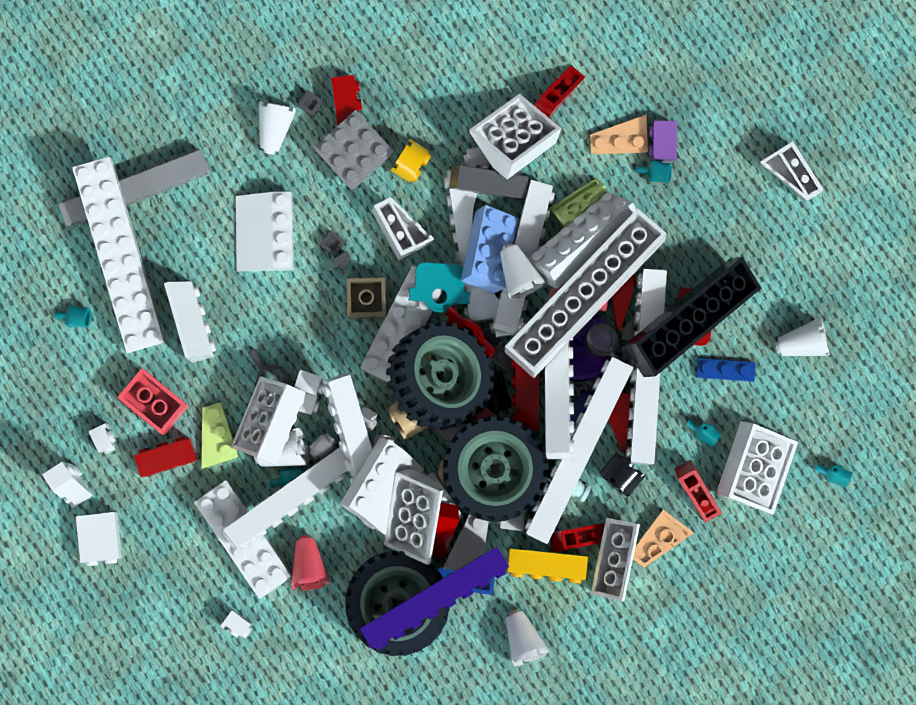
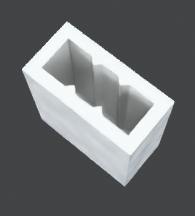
(98, 538)

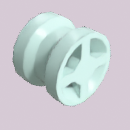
(581, 491)

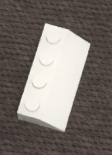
(615, 559)

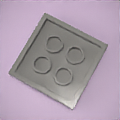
(353, 150)

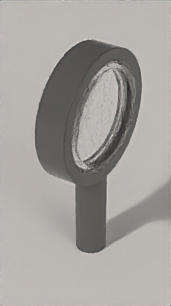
(602, 341)
(271, 371)

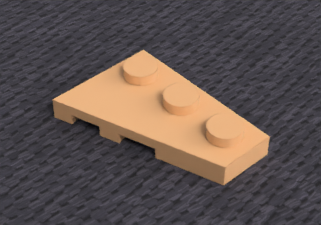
(622, 138)
(659, 538)

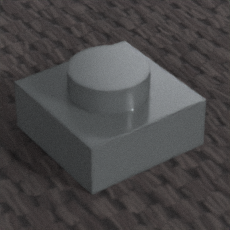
(310, 103)
(332, 243)
(341, 261)

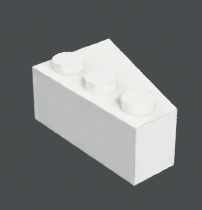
(793, 171)
(400, 229)
(66, 481)
(469, 544)

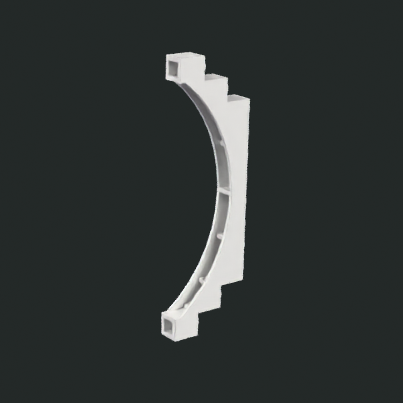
(482, 303)

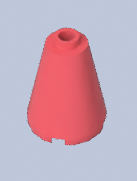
(308, 565)

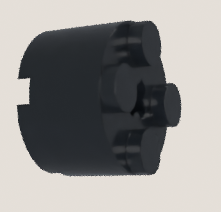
(622, 474)

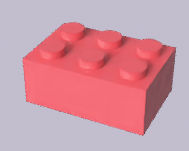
(153, 401)

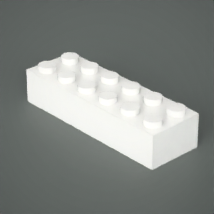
(580, 239)
(400, 321)
(259, 561)

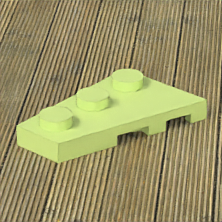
(577, 202)
(216, 437)

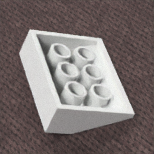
(515, 135)
(264, 232)
(190, 321)
(268, 420)
(757, 467)
(373, 486)
(413, 515)

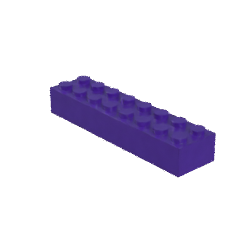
(434, 598)

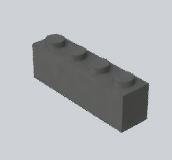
(487, 182)

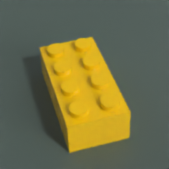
(547, 564)

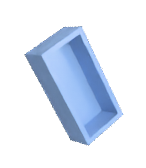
(488, 235)

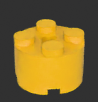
(410, 161)

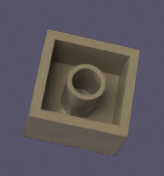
(366, 298)

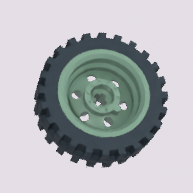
(439, 375)
(526, 457)
(365, 592)

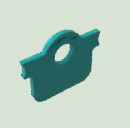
(439, 276)

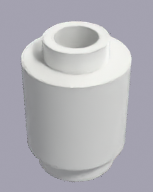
(322, 446)

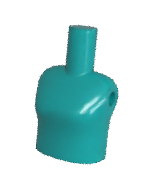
(656, 171)
(75, 316)
(705, 433)
(835, 474)
(286, 476)

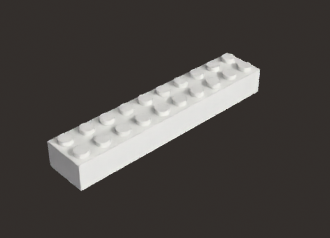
(119, 254)
(585, 293)
(645, 389)
(585, 438)

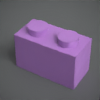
(663, 141)

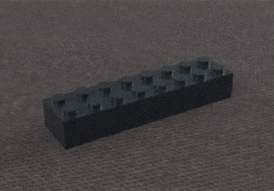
(692, 317)

